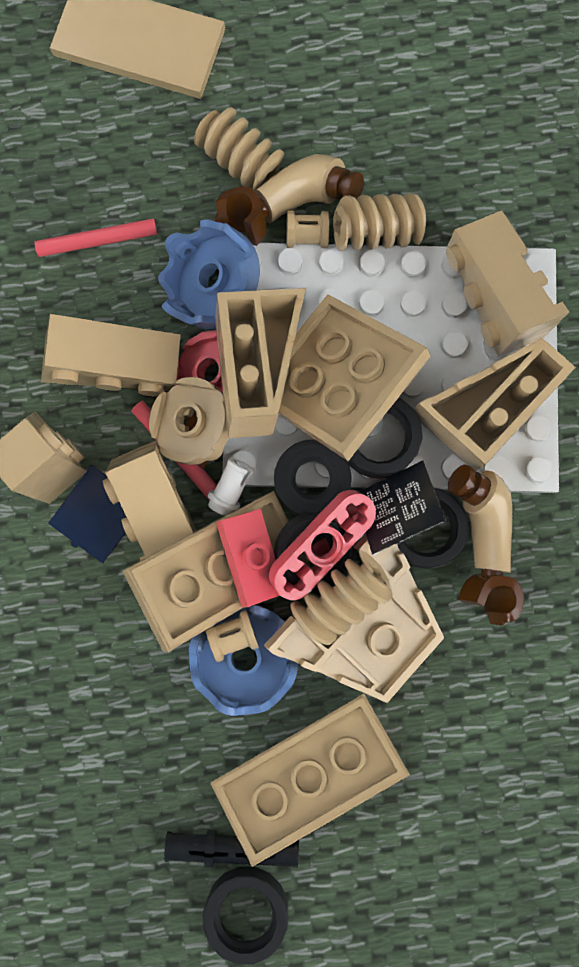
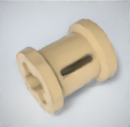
(307, 229)
(231, 636)

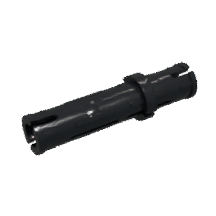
(220, 849)

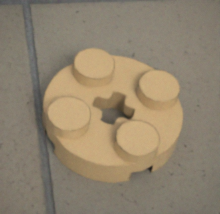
(167, 419)

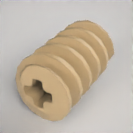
(238, 150)
(379, 219)
(345, 601)

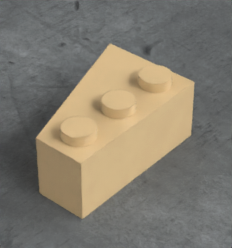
(502, 284)
(254, 355)
(109, 356)
(490, 406)
(39, 460)
(148, 499)

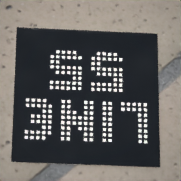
(403, 507)

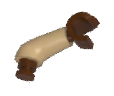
(304, 181)
(490, 516)

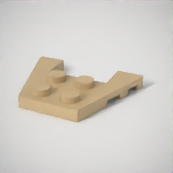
(380, 649)

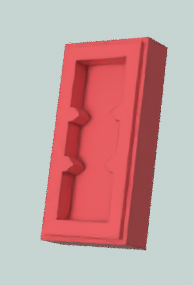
(248, 556)

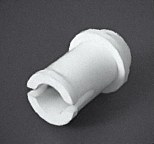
(229, 488)

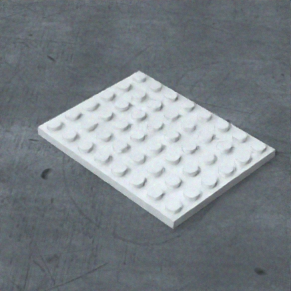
(425, 301)

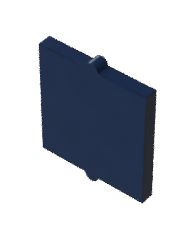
(91, 517)

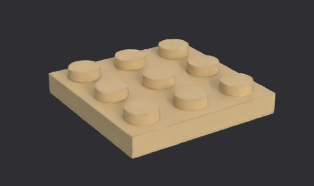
(346, 375)

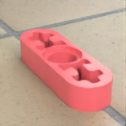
(310, 577)

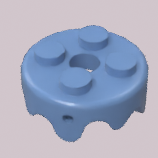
(195, 259)
(238, 690)

